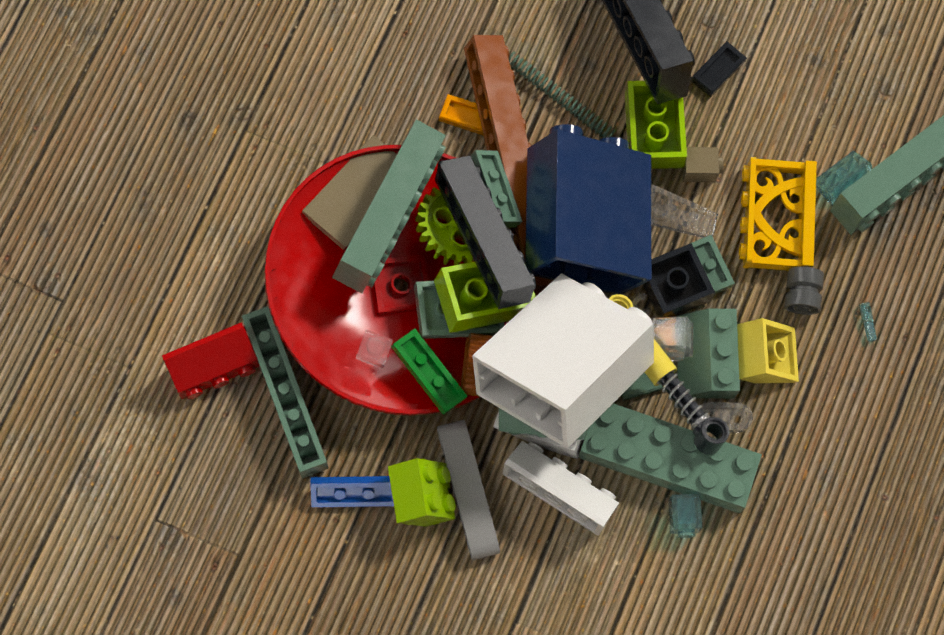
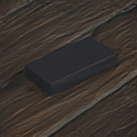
(718, 69)

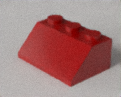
(211, 361)

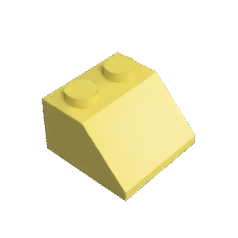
(767, 352)

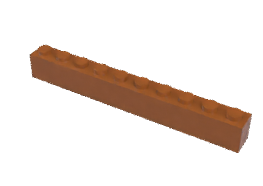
(502, 121)

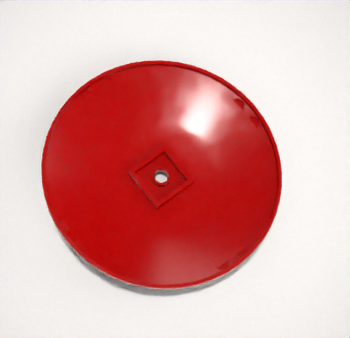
(327, 319)

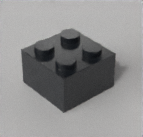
(678, 283)

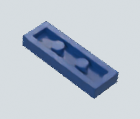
(351, 491)

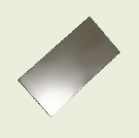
(347, 197)

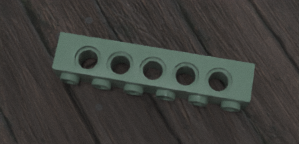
(285, 392)

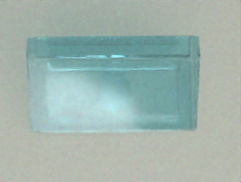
(842, 175)

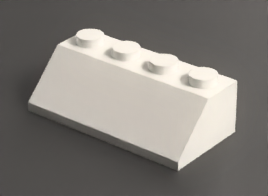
(560, 487)

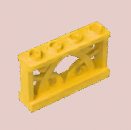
(804, 188)

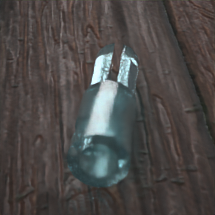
(868, 321)

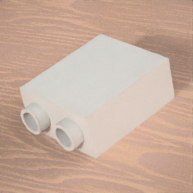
(564, 359)

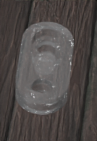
(726, 410)

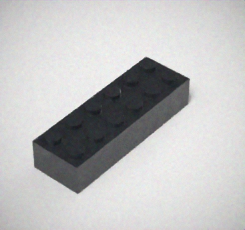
(654, 46)

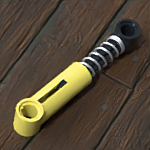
(662, 373)

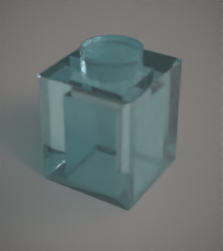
(685, 515)

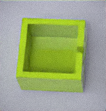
(421, 492)

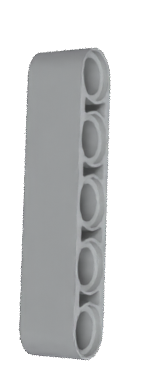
(468, 490)

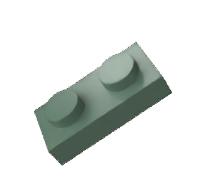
(713, 264)

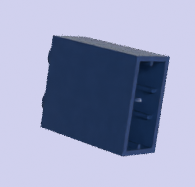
(588, 210)

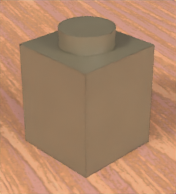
(702, 164)

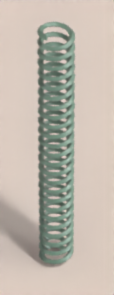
(559, 97)

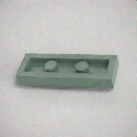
(494, 177)

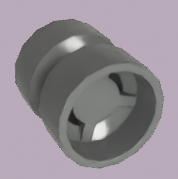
(804, 286)

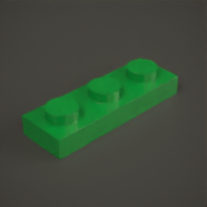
(429, 371)

